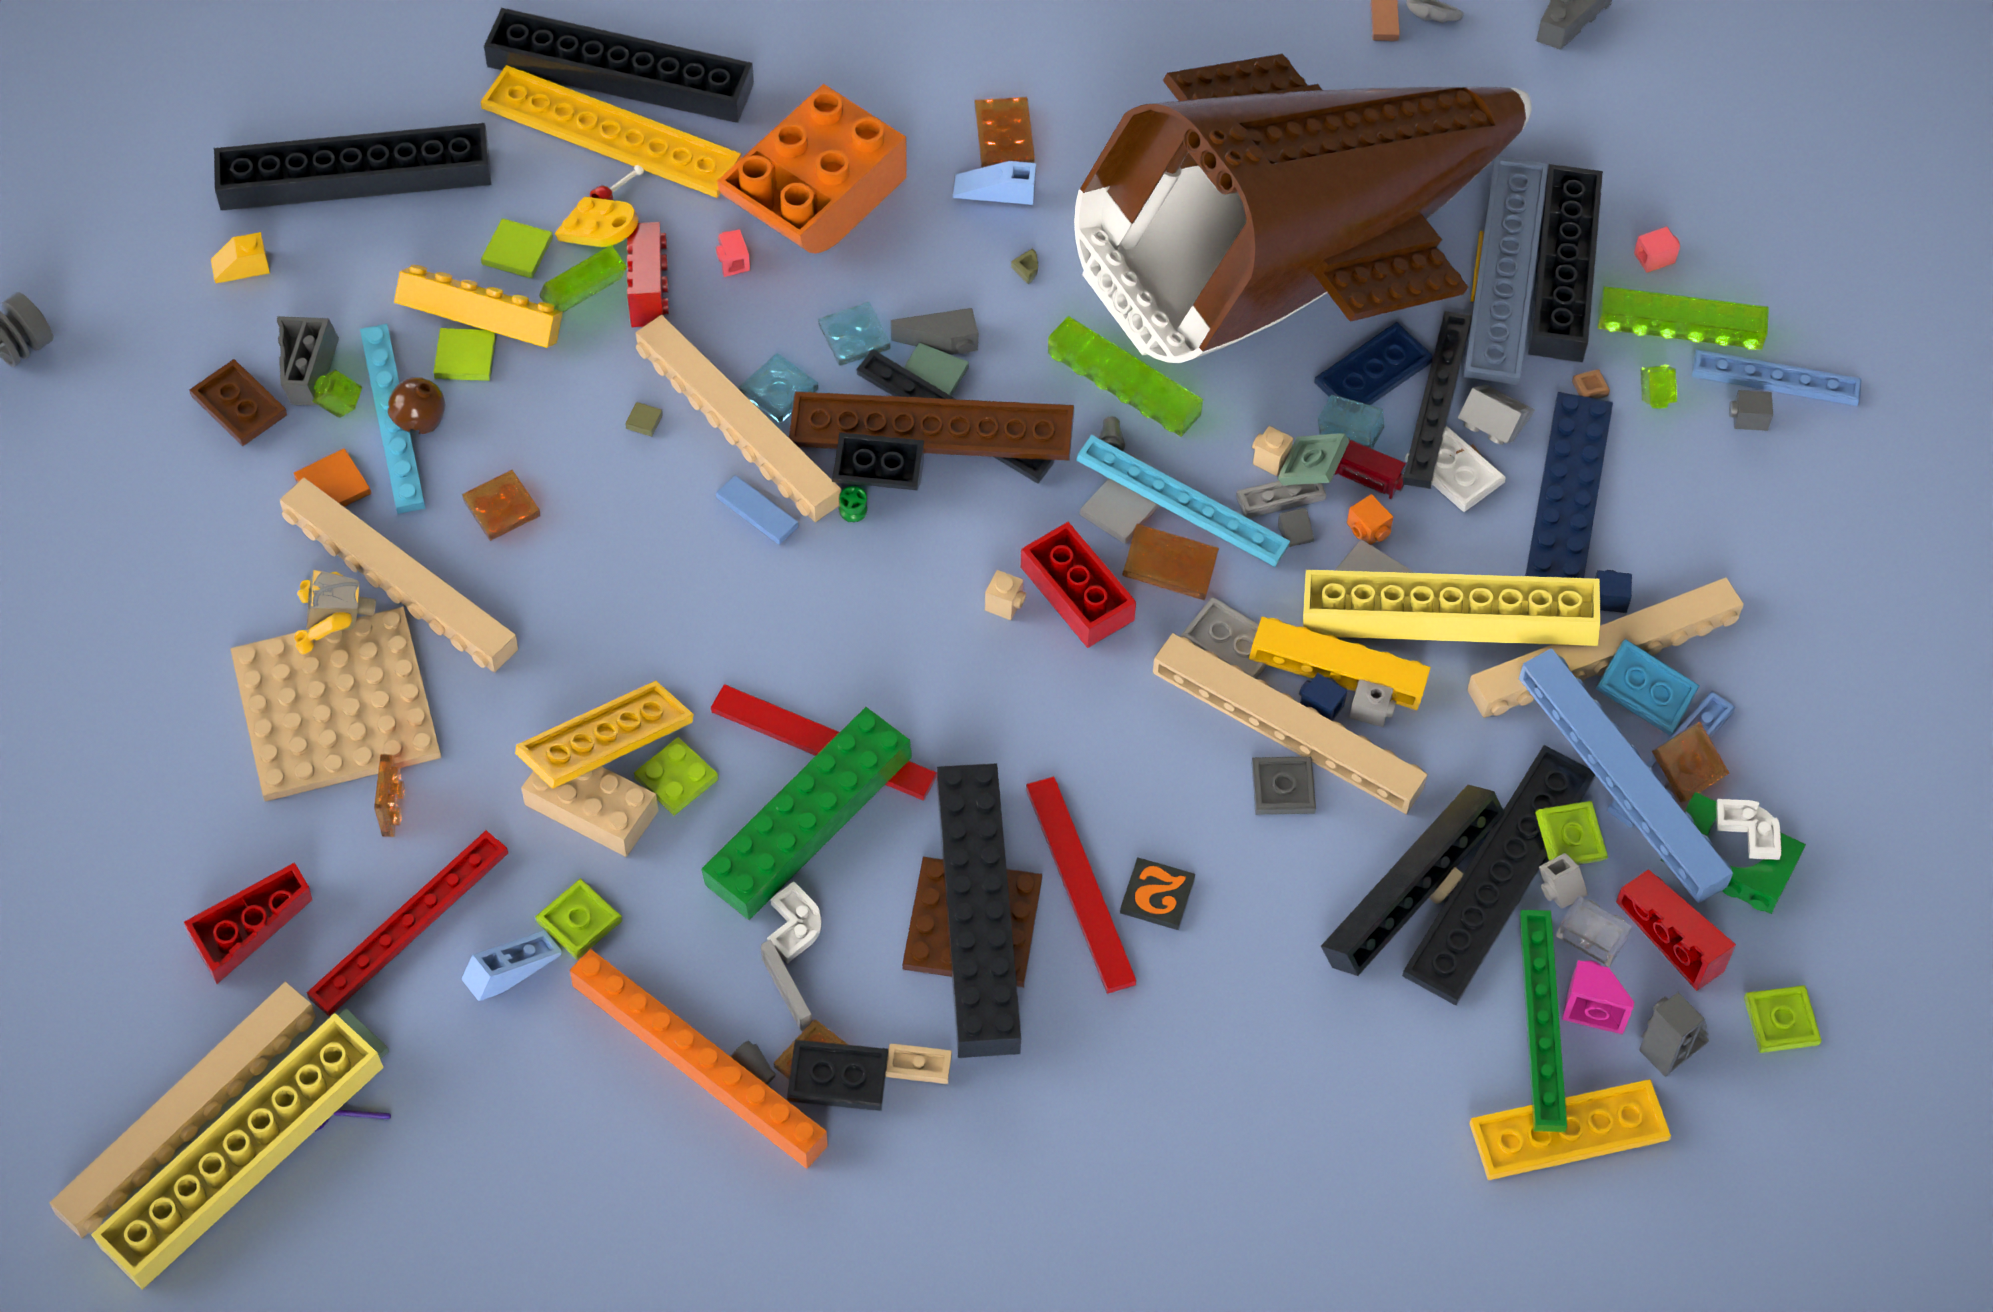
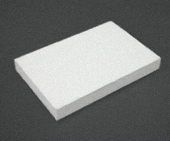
(1463, 476)

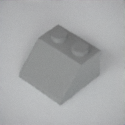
(1494, 414)

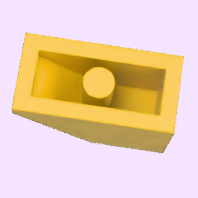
(240, 258)

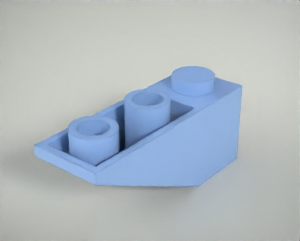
(999, 183)

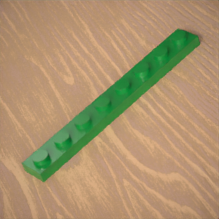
(1542, 1021)

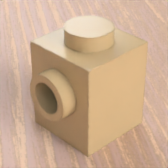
(1271, 450)
(1004, 595)

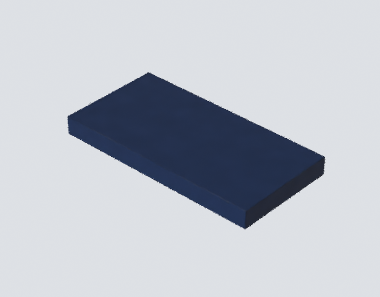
(1375, 367)

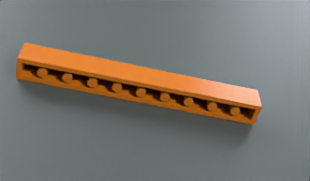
(699, 1059)

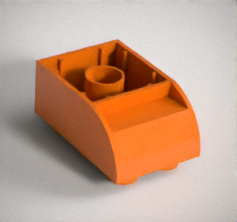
(818, 171)

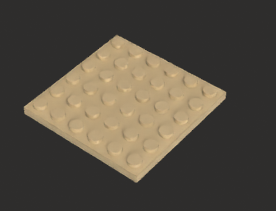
(336, 707)

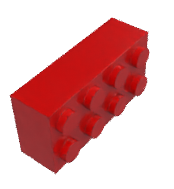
(1078, 584)

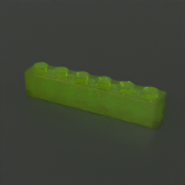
(1683, 318)
(1124, 376)

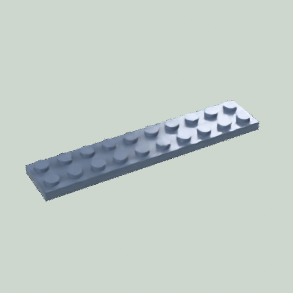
(1506, 271)

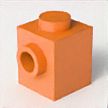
(1370, 520)

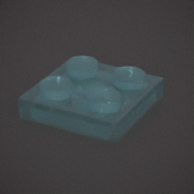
(854, 333)
(775, 385)

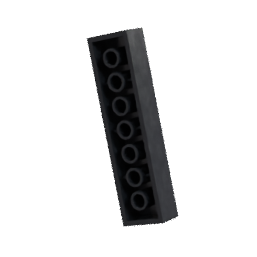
(1565, 263)

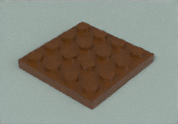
(928, 936)

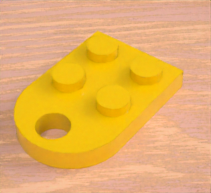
(598, 223)

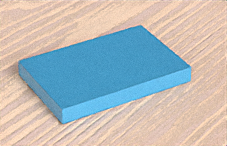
(1647, 687)

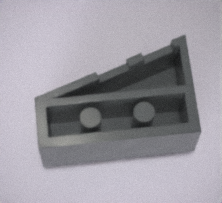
(1566, 19)
(306, 354)
(1673, 1033)

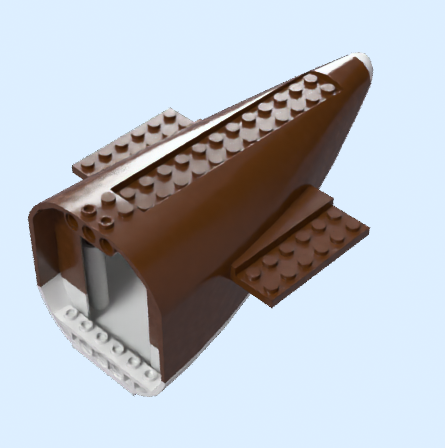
(1275, 193)

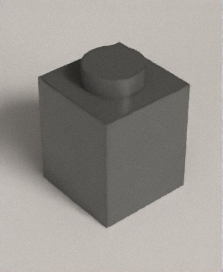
(1752, 410)

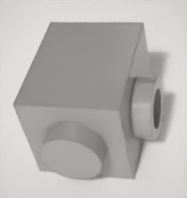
(1372, 703)
(1562, 880)

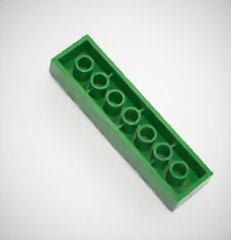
(807, 813)

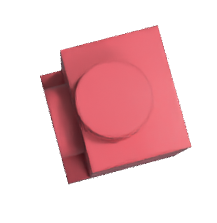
(732, 253)

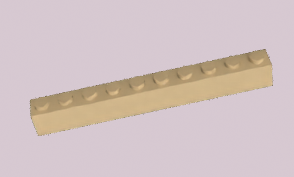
(738, 419)
(399, 575)
(1649, 629)
(1290, 723)
(183, 1110)

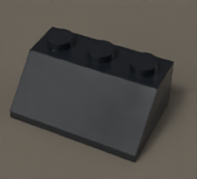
(879, 461)

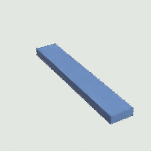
(1776, 377)
(1712, 714)

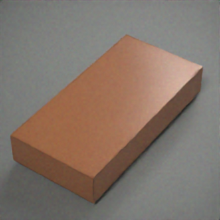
(1385, 20)

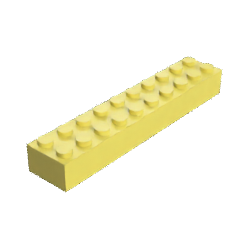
(1453, 607)
(237, 1151)

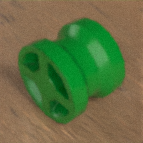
(849, 497)

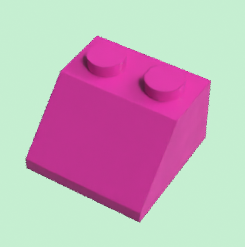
(1597, 998)

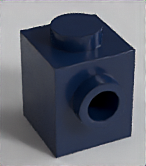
(1614, 590)
(1323, 695)

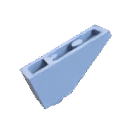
(508, 964)

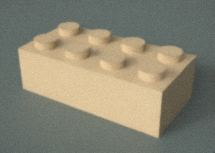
(596, 806)

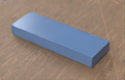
(757, 509)

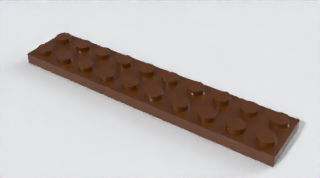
(943, 424)

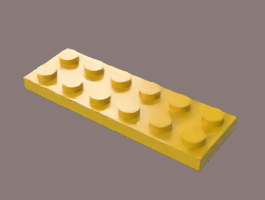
(603, 734)
(1596, 1126)

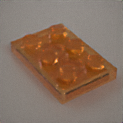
(1004, 131)
(1170, 561)

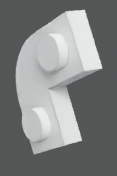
(1748, 817)
(802, 922)

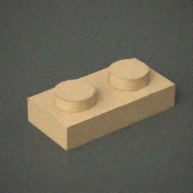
(919, 1063)

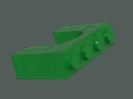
(1758, 884)

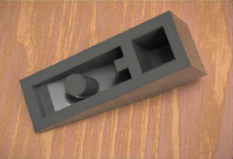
(945, 331)

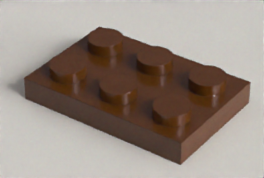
(238, 402)

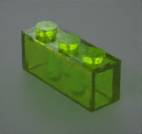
(584, 279)

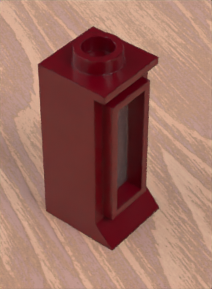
(1371, 469)

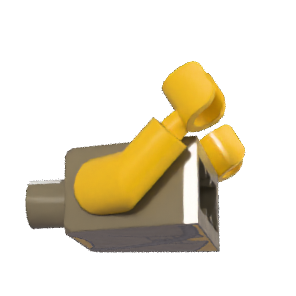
(331, 606)

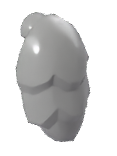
(1434, 10)

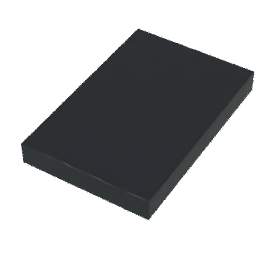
(838, 1075)

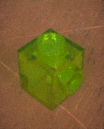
(1658, 385)
(336, 393)

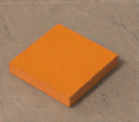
(336, 477)

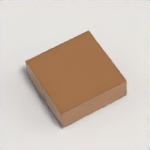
(1591, 384)

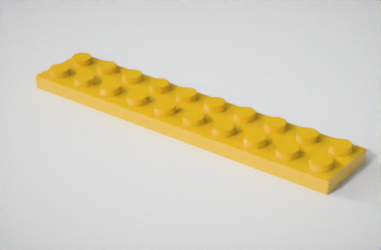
(609, 130)

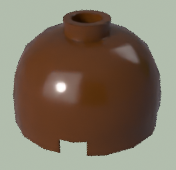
(416, 405)

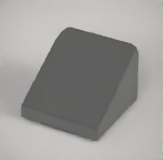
(1296, 526)

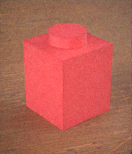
(1657, 249)

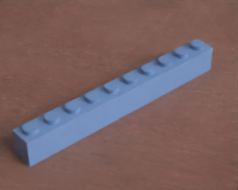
(1626, 776)

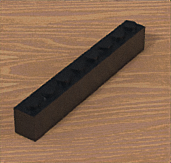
(1412, 880)

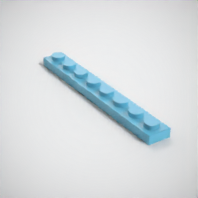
(396, 441)
(1183, 500)

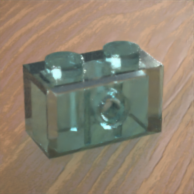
(1357, 420)

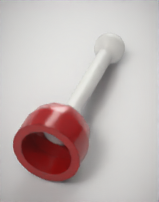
(605, 192)

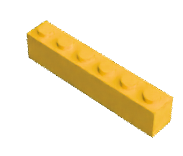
(478, 306)
(1312, 653)

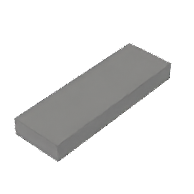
(1275, 497)
(785, 985)

